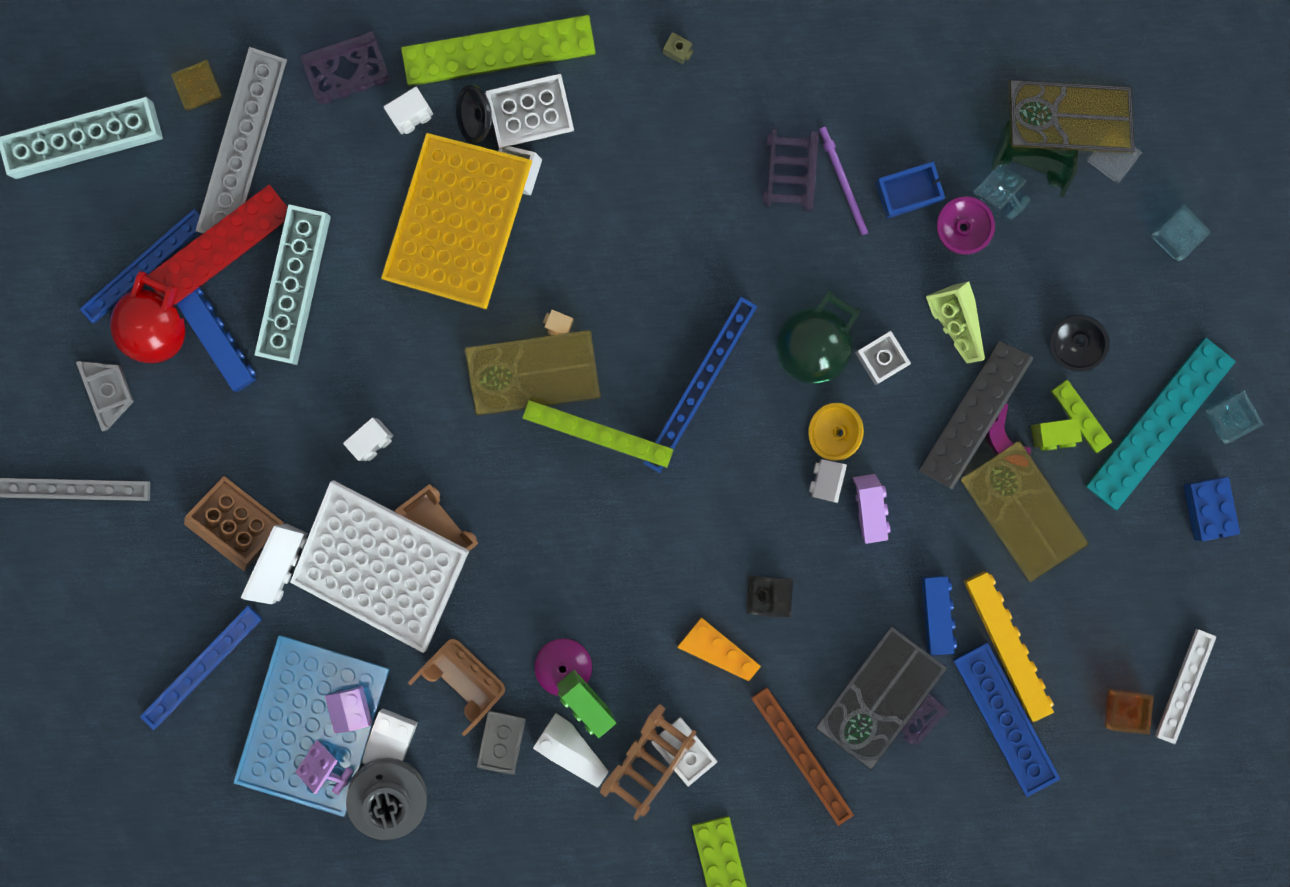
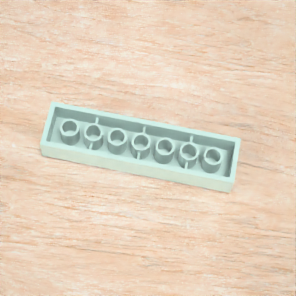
(80, 138)
(292, 284)

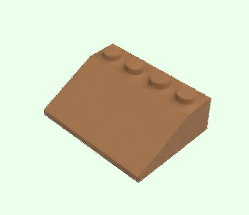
(232, 523)

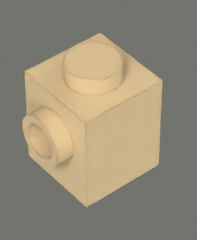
(557, 323)

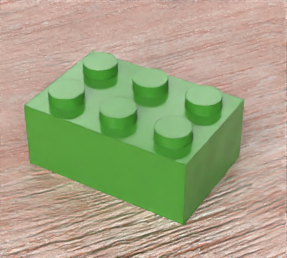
(585, 704)

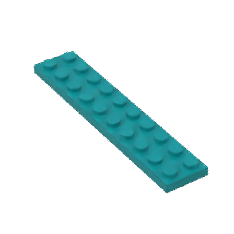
(1160, 424)

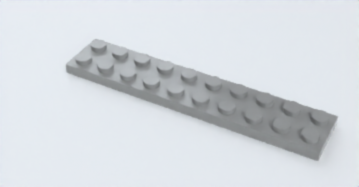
(242, 137)

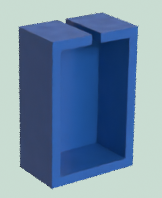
(909, 190)
(1211, 509)

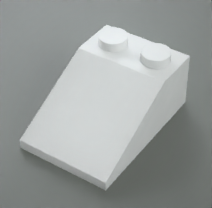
(389, 737)

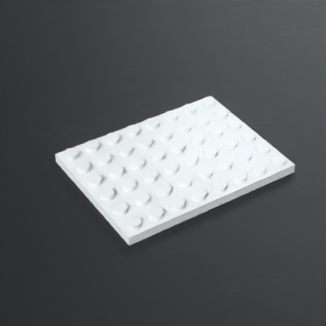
(379, 566)

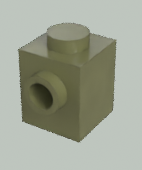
(678, 48)

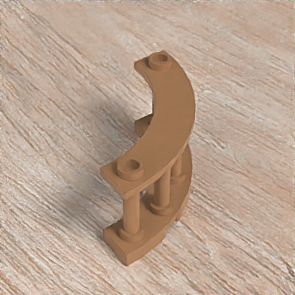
(638, 750)

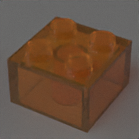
(1129, 711)

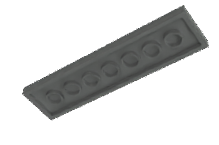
(976, 414)

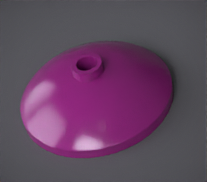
(978, 223)
(561, 653)

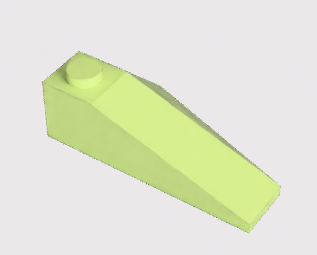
(958, 315)

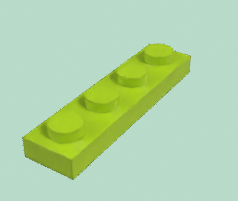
(1075, 409)

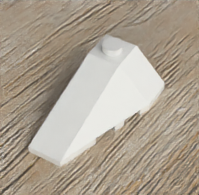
(568, 749)

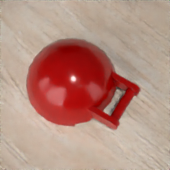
(146, 323)

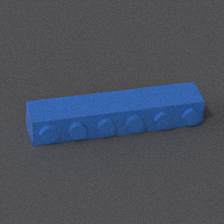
(217, 341)

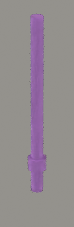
(830, 146)

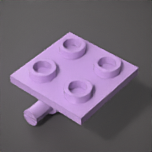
(318, 767)

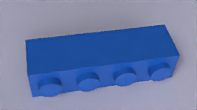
(938, 615)

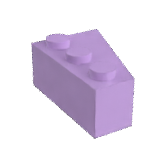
(872, 508)

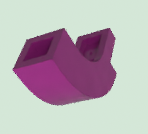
(996, 435)

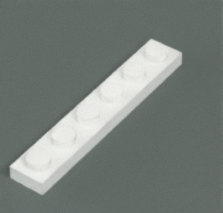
(1185, 686)

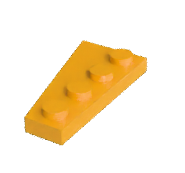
(716, 649)

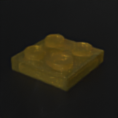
(196, 85)

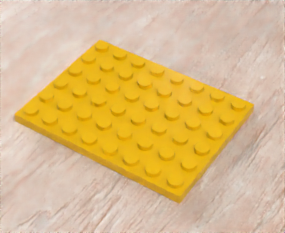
(456, 220)

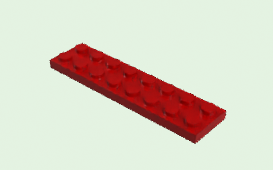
(222, 244)

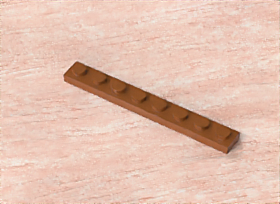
(802, 756)

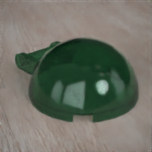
(816, 342)

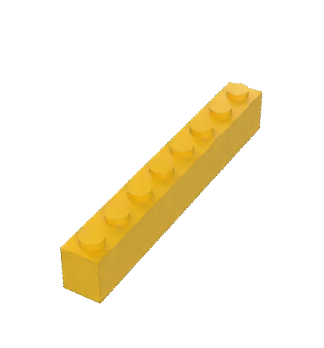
(1008, 646)

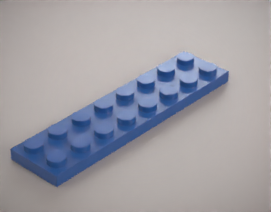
(1006, 719)

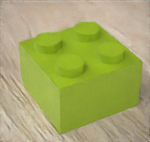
(1060, 433)

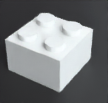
(409, 111)
(882, 358)
(368, 440)

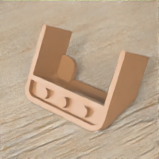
(466, 677)

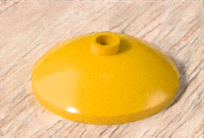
(825, 431)

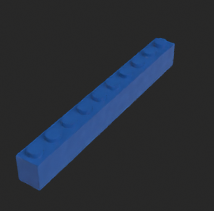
(705, 376)

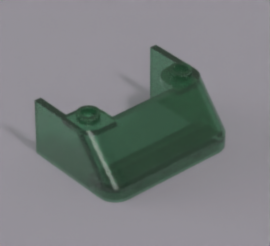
(1057, 164)

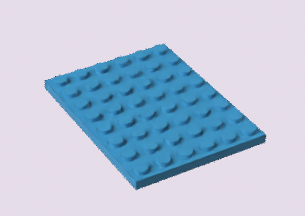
(296, 714)

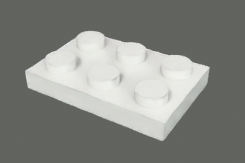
(694, 762)

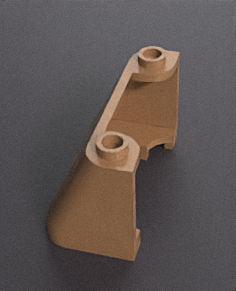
(427, 512)

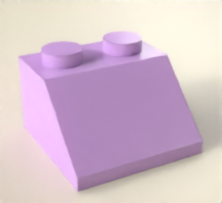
(348, 710)

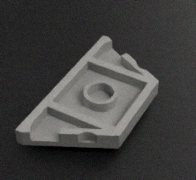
(106, 391)

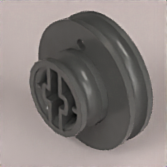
(399, 783)

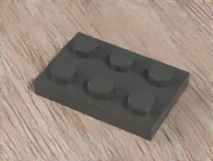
(501, 742)

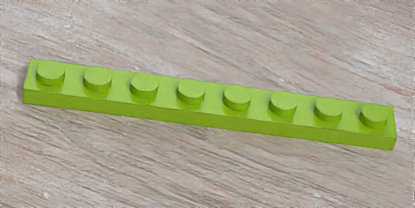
(598, 434)

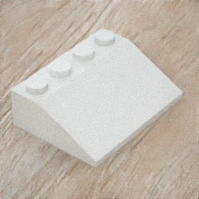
(530, 111)
(275, 564)

